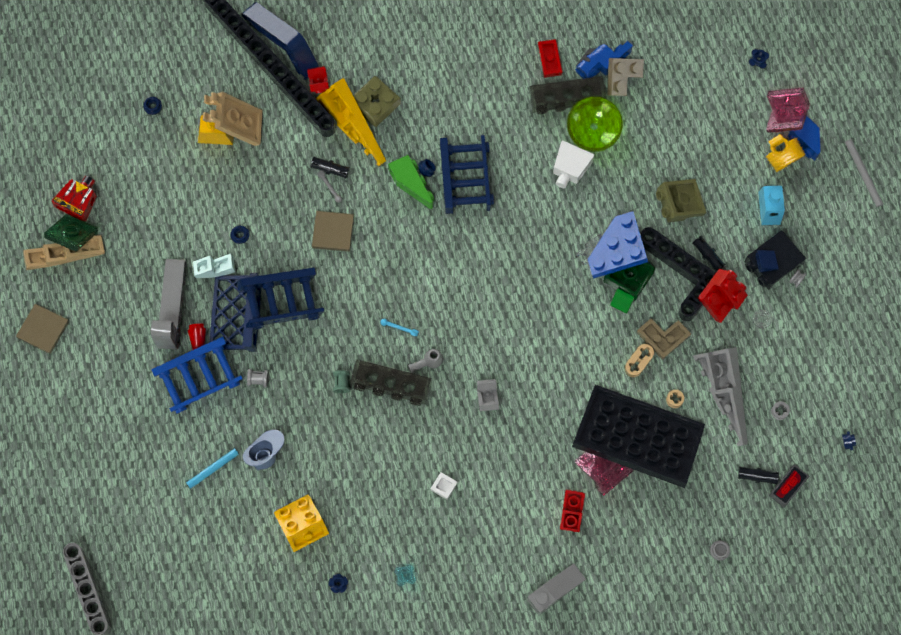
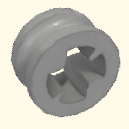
(797, 278)
(775, 414)

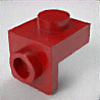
(318, 79)

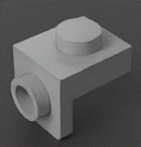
(487, 395)

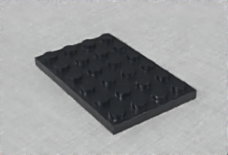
(639, 436)

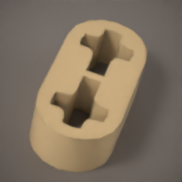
(636, 358)

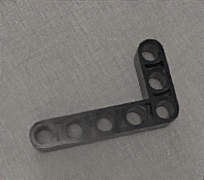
(682, 268)

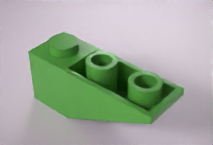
(407, 178)

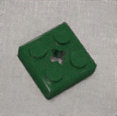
(634, 284)

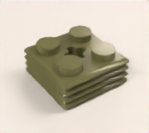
(376, 112)

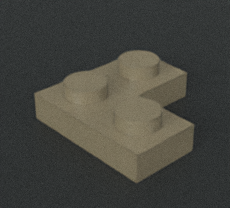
(618, 74)
(663, 342)

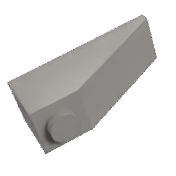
(555, 589)

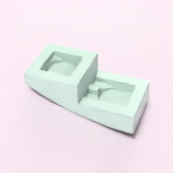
(212, 268)

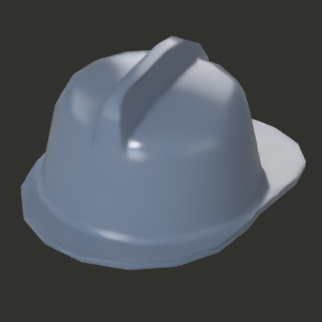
(264, 450)

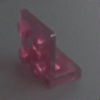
(788, 109)
(603, 472)

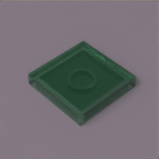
(71, 232)

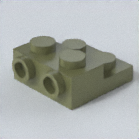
(680, 200)

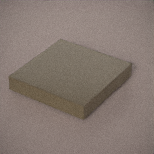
(332, 231)
(42, 328)

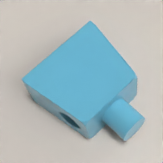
(771, 201)

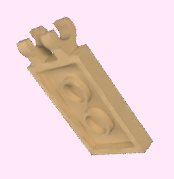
(235, 117)

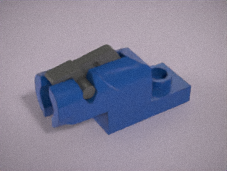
(598, 59)

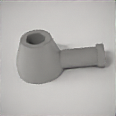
(427, 361)

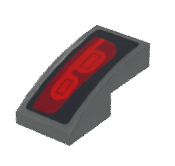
(789, 486)

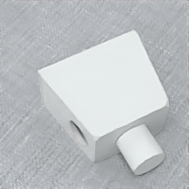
(571, 164)

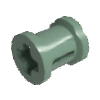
(341, 381)

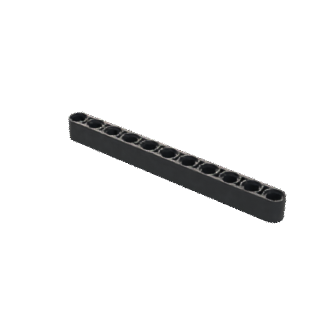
(274, 67)

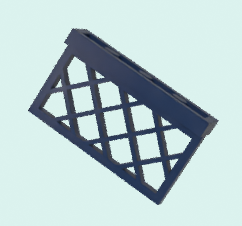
(249, 334)

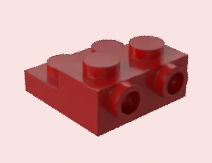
(723, 294)

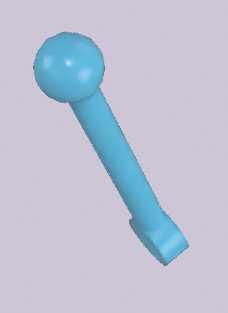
(384, 322)

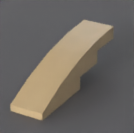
(56, 254)

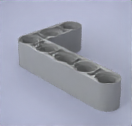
(166, 330)

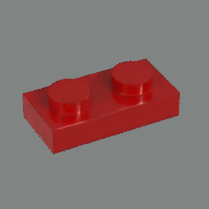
(549, 58)

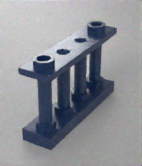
(449, 167)
(284, 279)

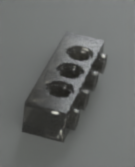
(557, 90)
(363, 370)

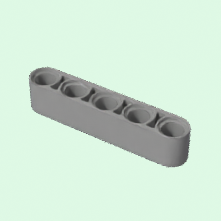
(80, 582)

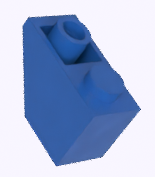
(808, 138)

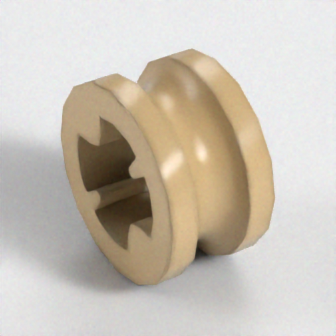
(679, 395)

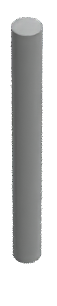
(863, 172)

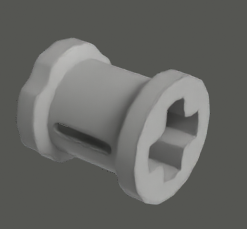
(257, 377)

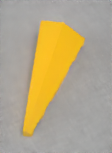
(349, 118)

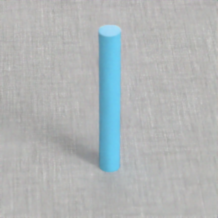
(212, 468)

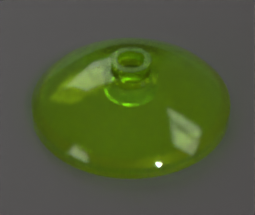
(596, 112)

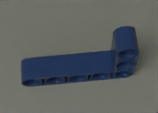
(283, 36)

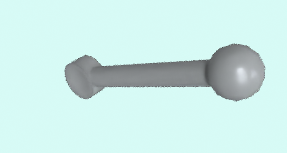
(321, 174)

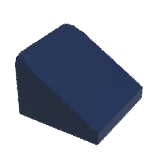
(766, 260)

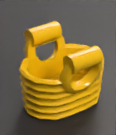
(784, 158)

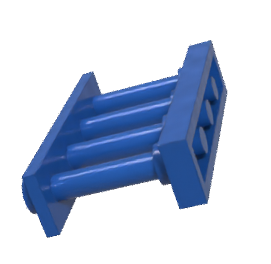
(198, 354)

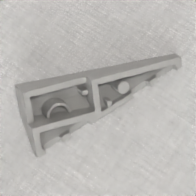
(724, 375)

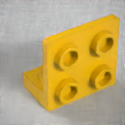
(301, 523)

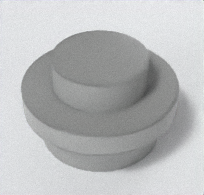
(719, 550)

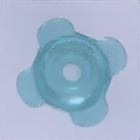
(404, 580)

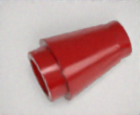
(197, 335)

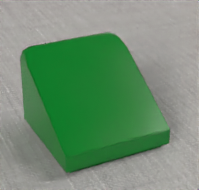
(622, 301)

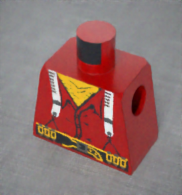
(76, 198)

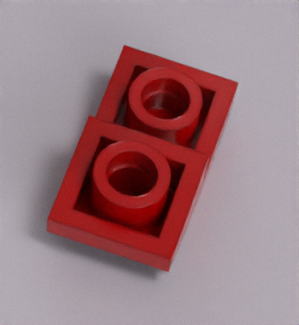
(572, 511)

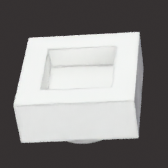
(444, 486)

